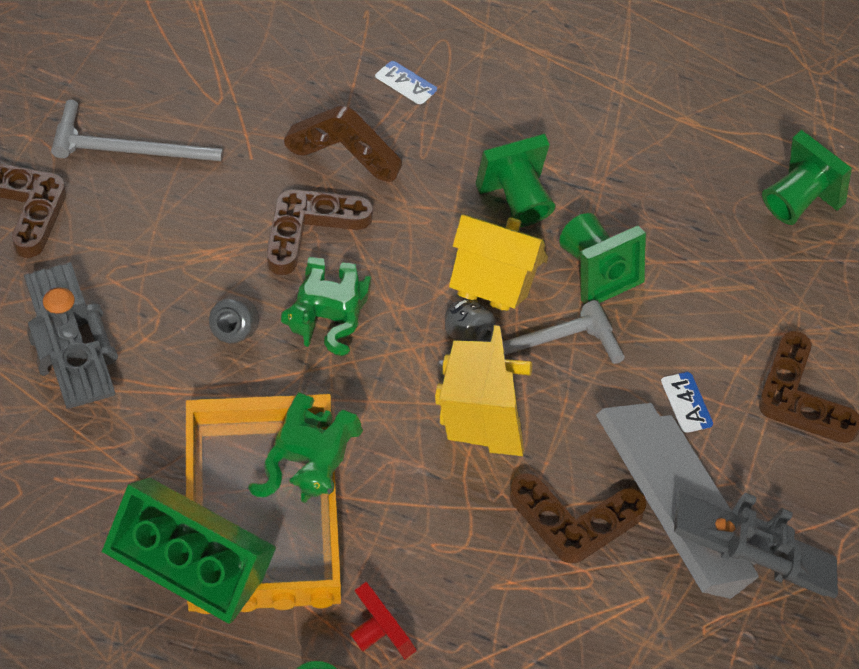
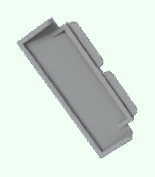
(663, 465)

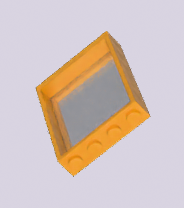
(223, 456)

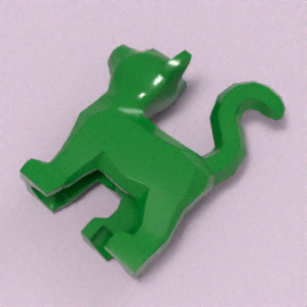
(328, 300)
(306, 443)

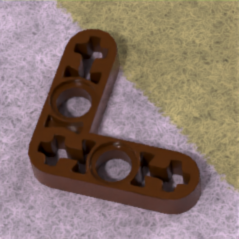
(347, 127)
(35, 200)
(305, 213)
(794, 400)
(578, 529)

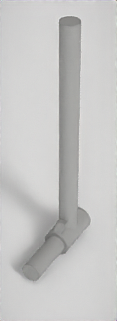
(68, 139)
(591, 319)

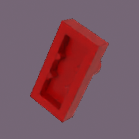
(379, 625)

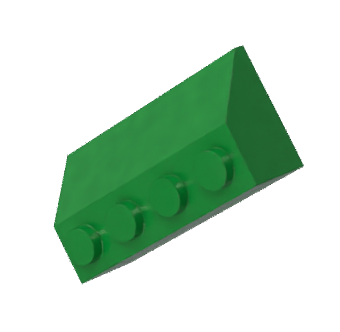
(187, 548)

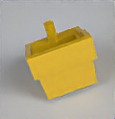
(495, 262)
(480, 395)

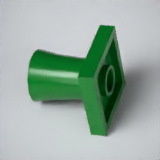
(517, 170)
(811, 175)
(607, 262)

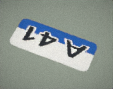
(406, 82)
(687, 402)

